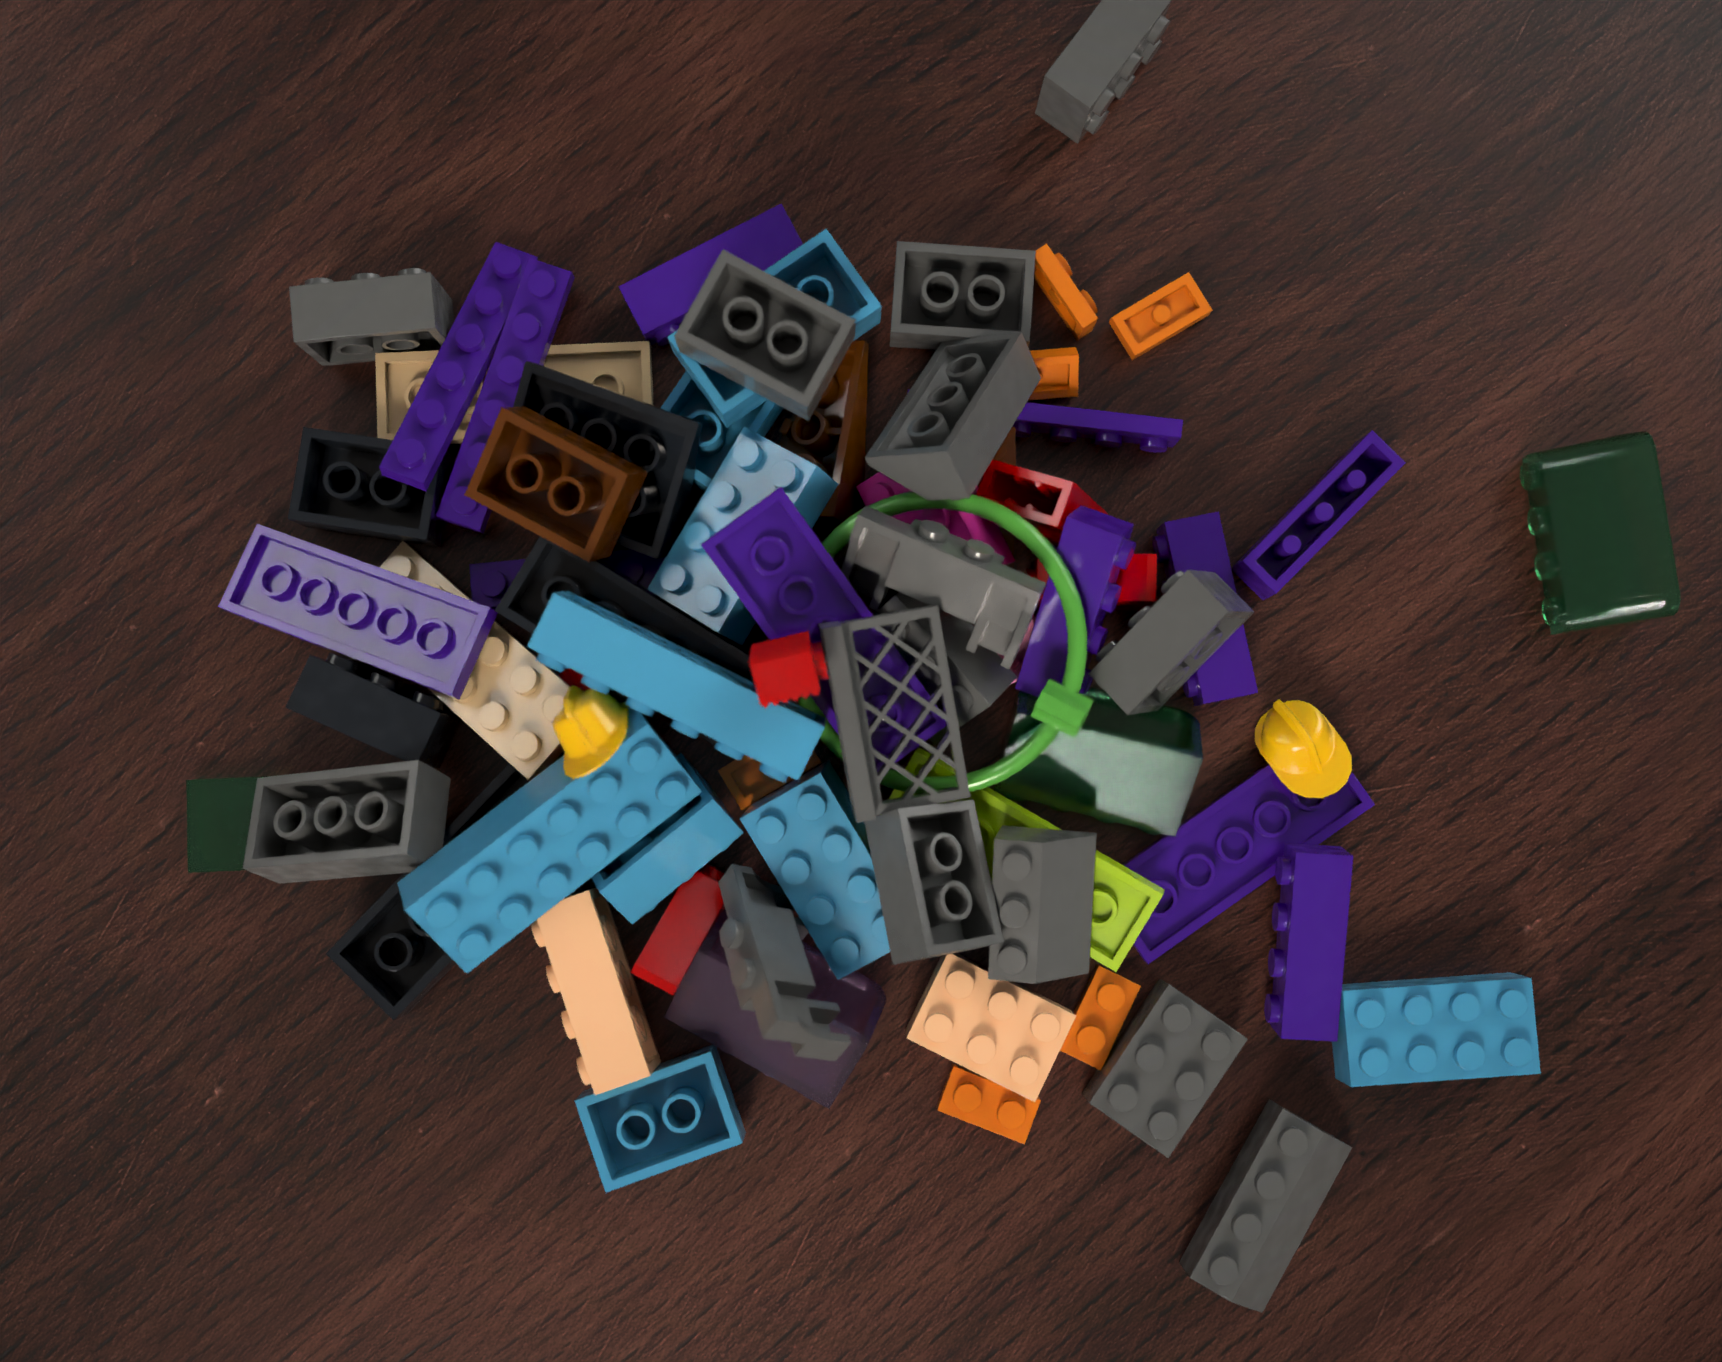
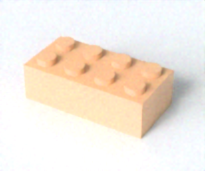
(597, 992)

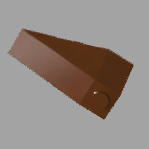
(836, 436)

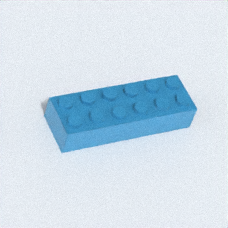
(676, 683)
(544, 845)

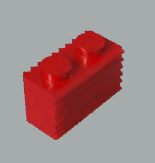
(787, 668)

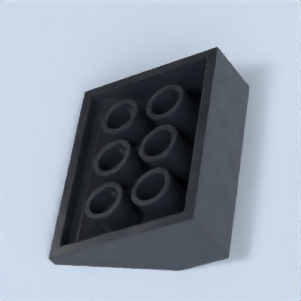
(634, 431)

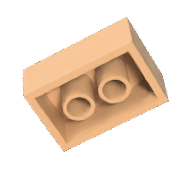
(990, 1025)

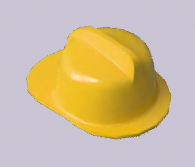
(589, 729)
(1303, 749)

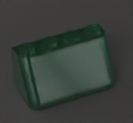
(1601, 533)
(1115, 768)

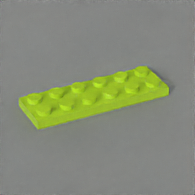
(1120, 898)

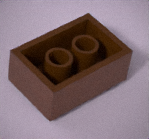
(555, 483)

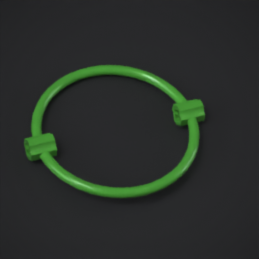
(1059, 704)

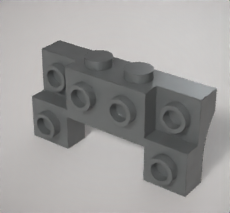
(945, 571)
(772, 967)

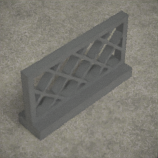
(852, 718)

